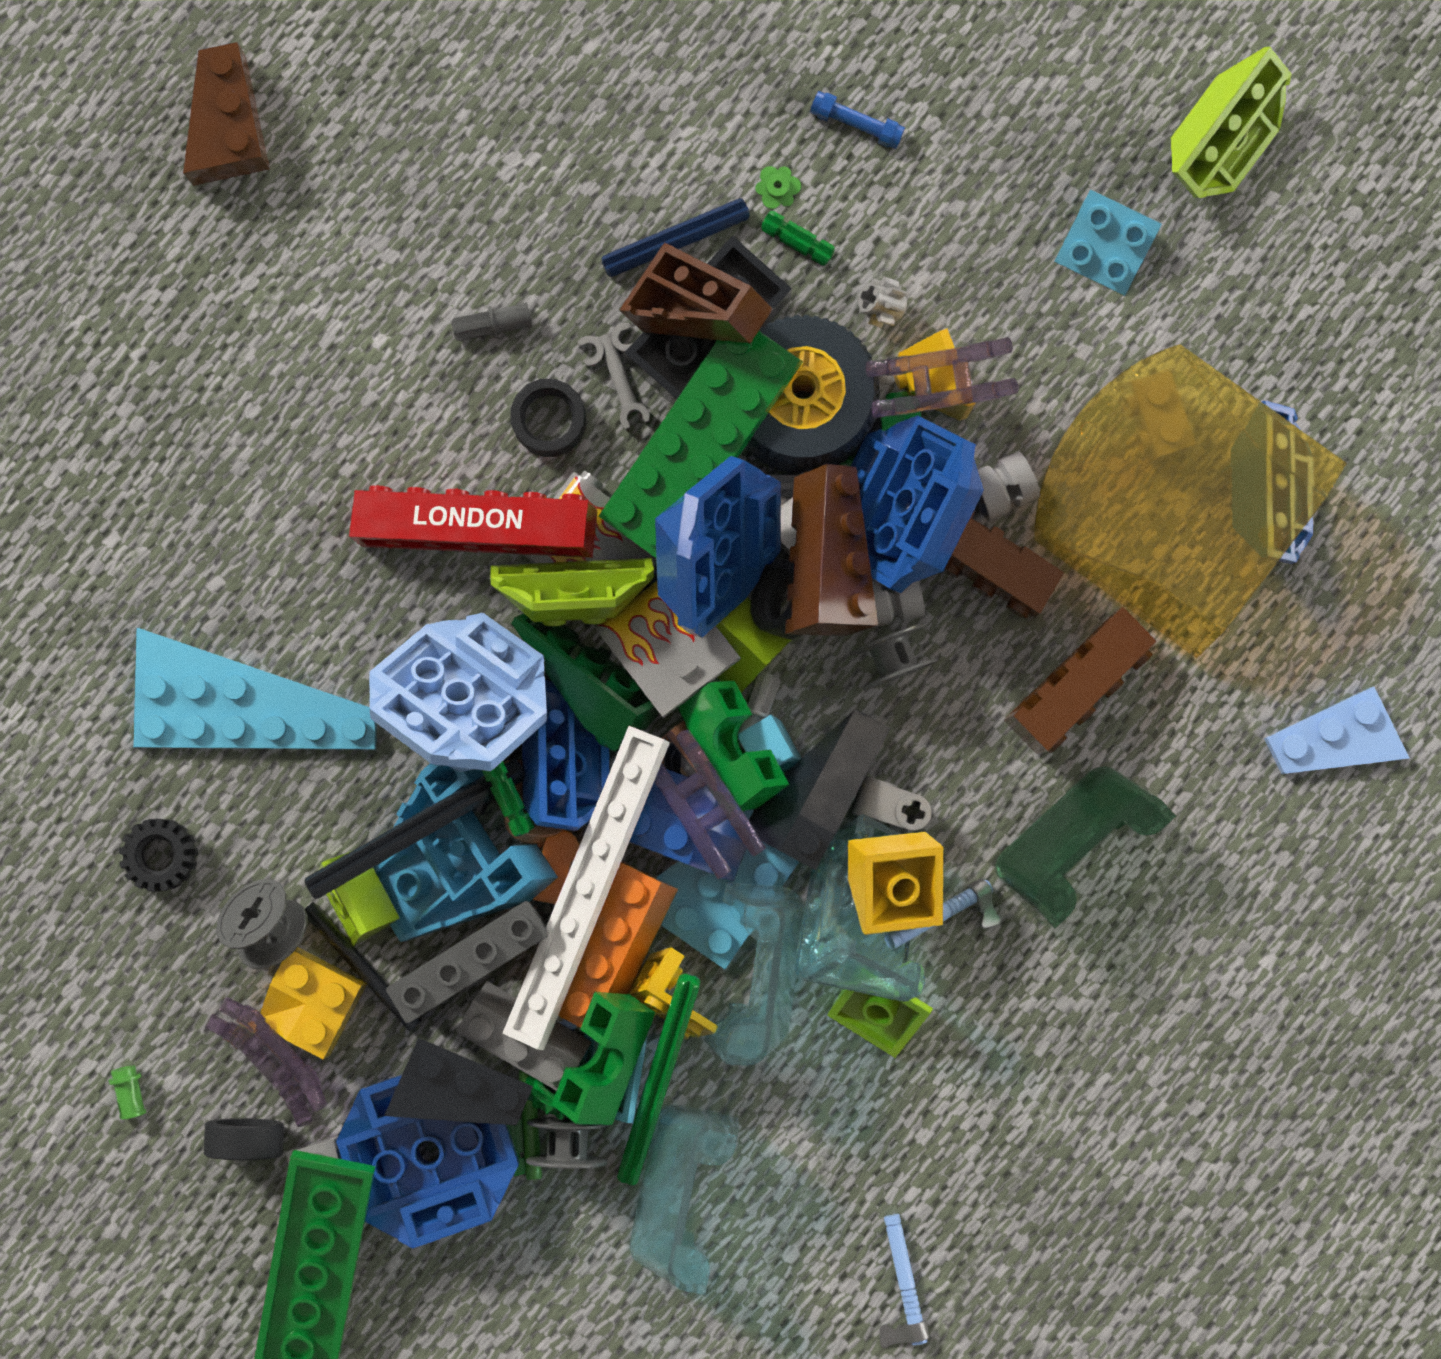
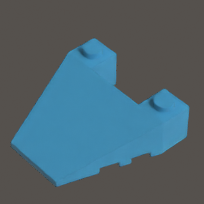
(457, 868)

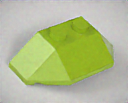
(1231, 125)
(572, 589)

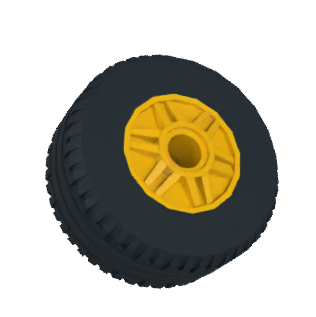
(837, 416)

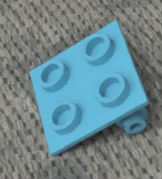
(1107, 242)

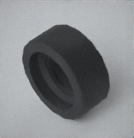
(527, 396)
(768, 598)
(243, 1139)

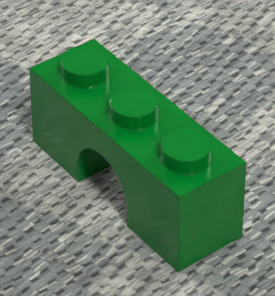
(714, 721)
(596, 1089)

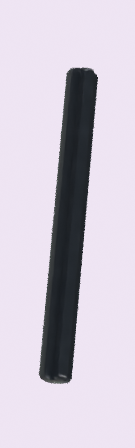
(406, 833)

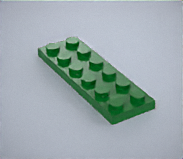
(701, 431)
(314, 1257)

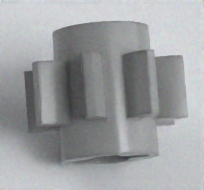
(882, 302)

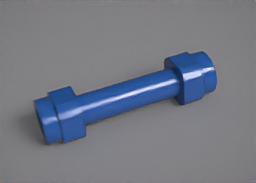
(826, 106)

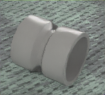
(1006, 485)
(892, 603)

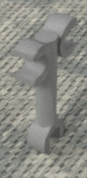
(608, 347)

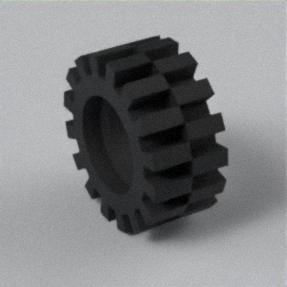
(135, 862)

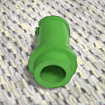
(127, 1092)

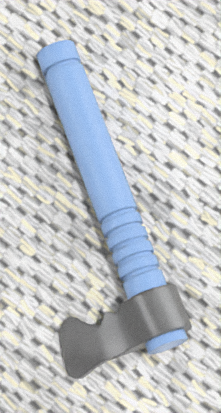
(976, 894)
(916, 1328)

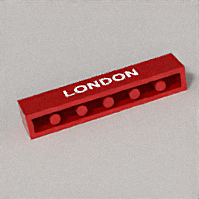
(474, 522)

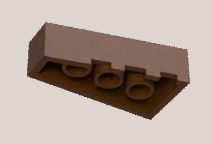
(830, 557)
(1081, 681)

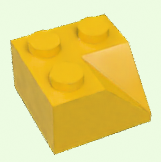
(896, 882)
(311, 1002)

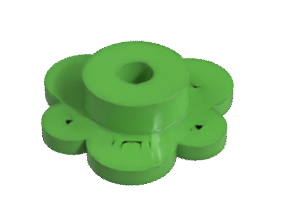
(774, 196)

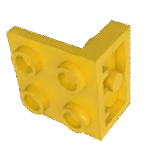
(656, 975)

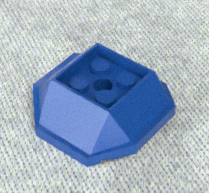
(915, 498)
(717, 543)
(420, 1197)

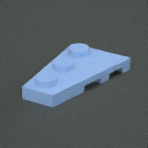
(1338, 736)

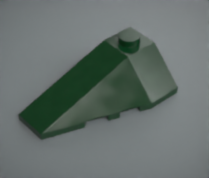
(592, 685)

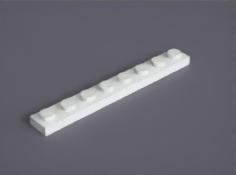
(586, 888)

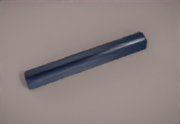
(676, 236)

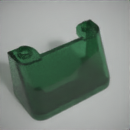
(1066, 832)

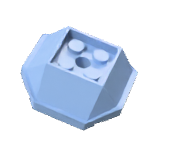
(461, 693)

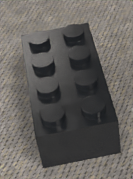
(672, 360)

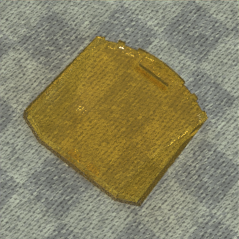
(1180, 494)

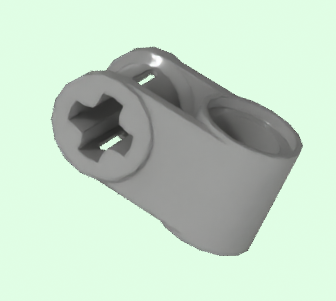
(885, 804)

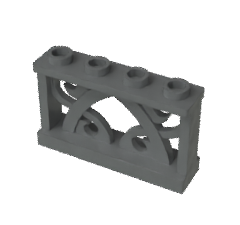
(469, 960)

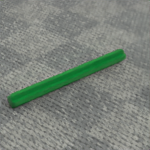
(658, 1078)

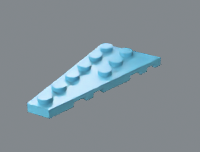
(215, 702)
(698, 907)

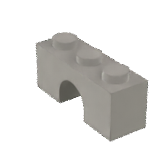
(485, 1027)

